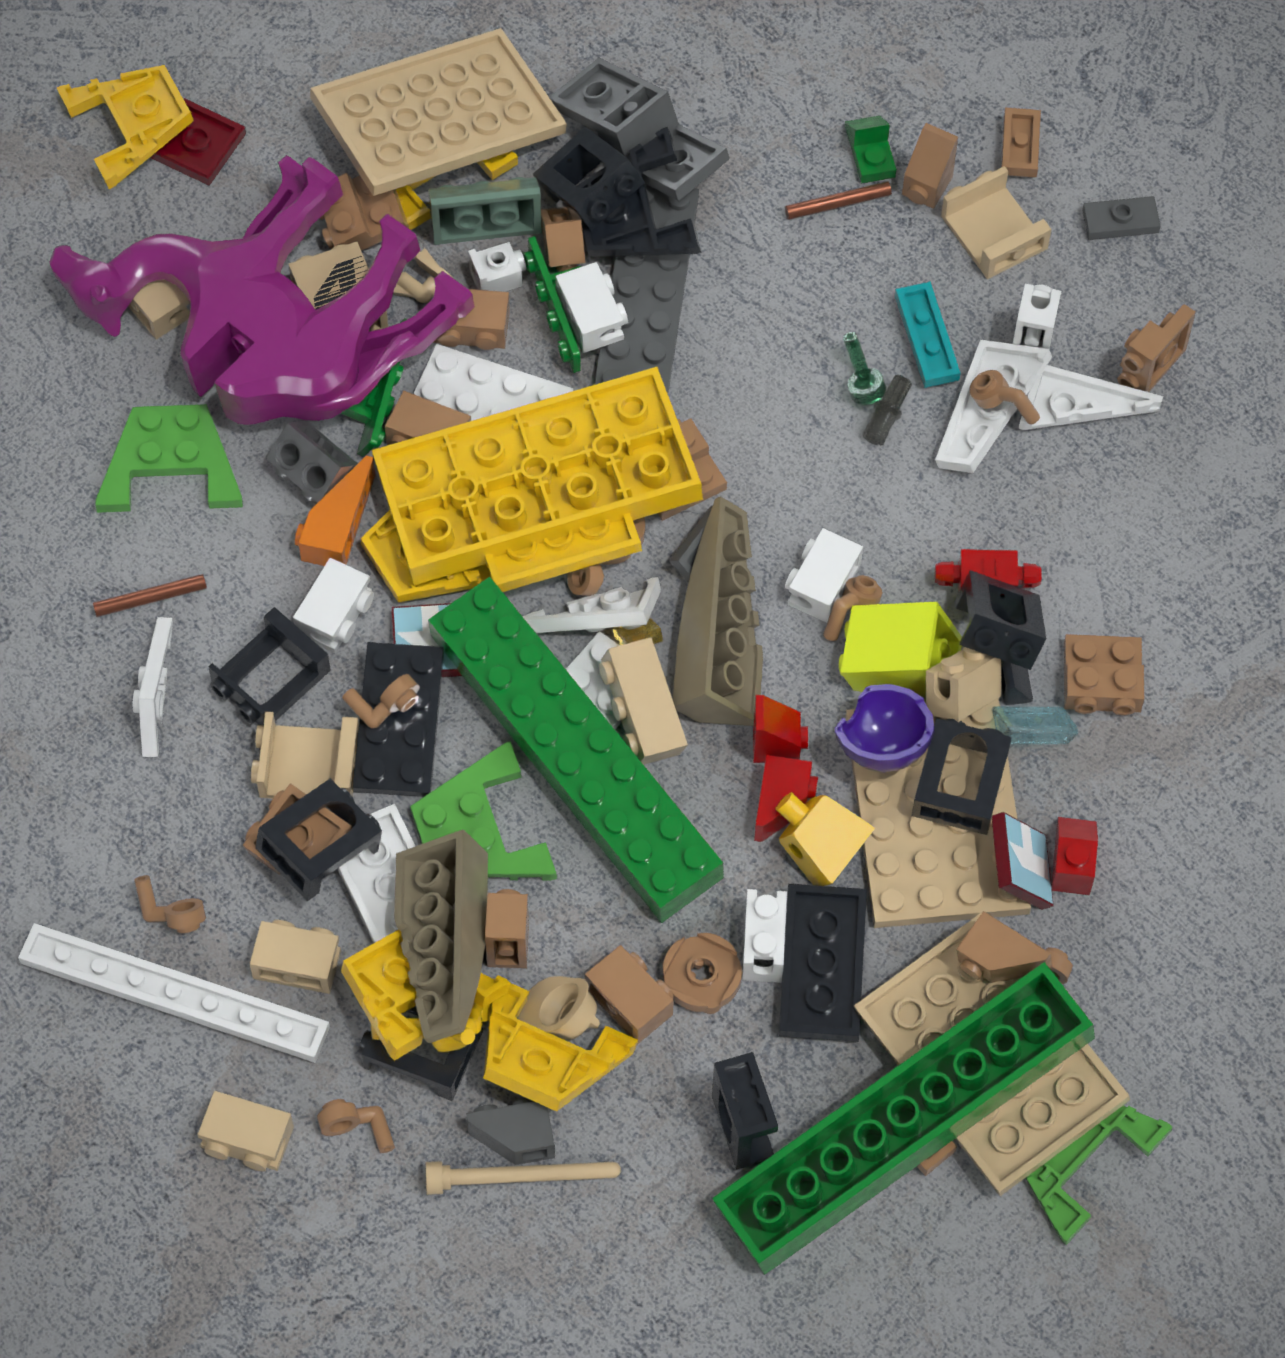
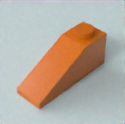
(336, 517)

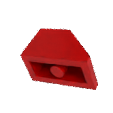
(777, 730)
(779, 779)
(1074, 856)

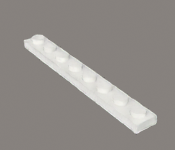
(174, 992)

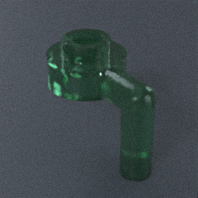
(866, 383)

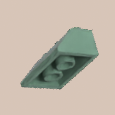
(485, 210)

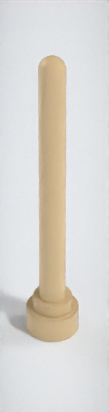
(441, 1177)

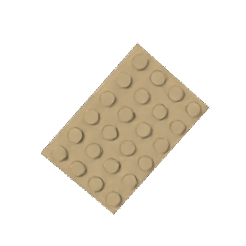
(437, 111)
(927, 868)
(1036, 1122)

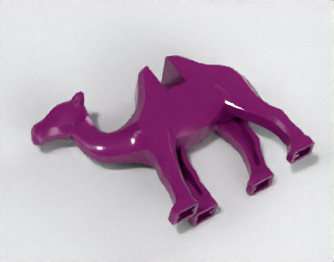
(257, 328)

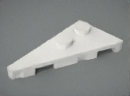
(1073, 398)
(601, 611)
(152, 686)

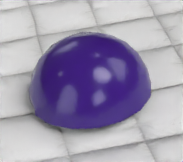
(887, 728)

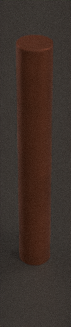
(838, 200)
(149, 595)

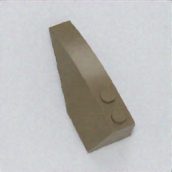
(716, 644)
(443, 927)

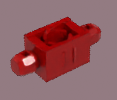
(992, 563)

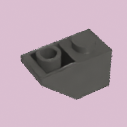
(515, 1132)

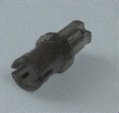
(887, 410)

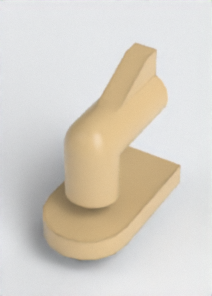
(410, 287)

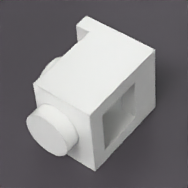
(497, 268)

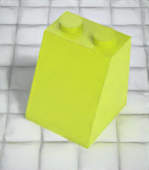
(896, 644)

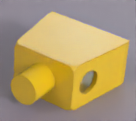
(821, 836)

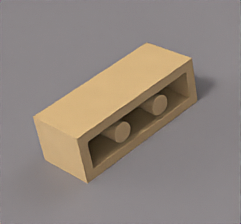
(642, 701)

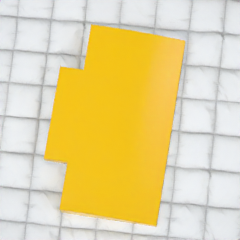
(540, 483)

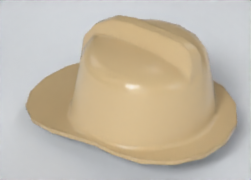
(561, 1007)

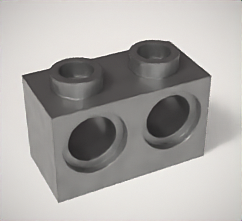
(316, 455)

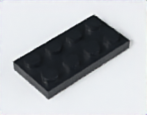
(401, 750)
(823, 962)

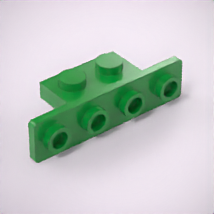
(546, 292)
(374, 409)

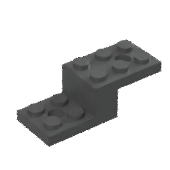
(629, 114)

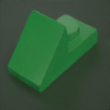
(871, 148)

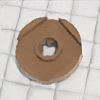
(704, 994)

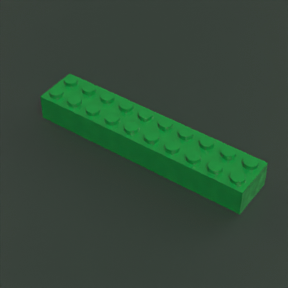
(576, 750)
(904, 1117)

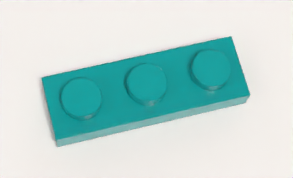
(927, 334)

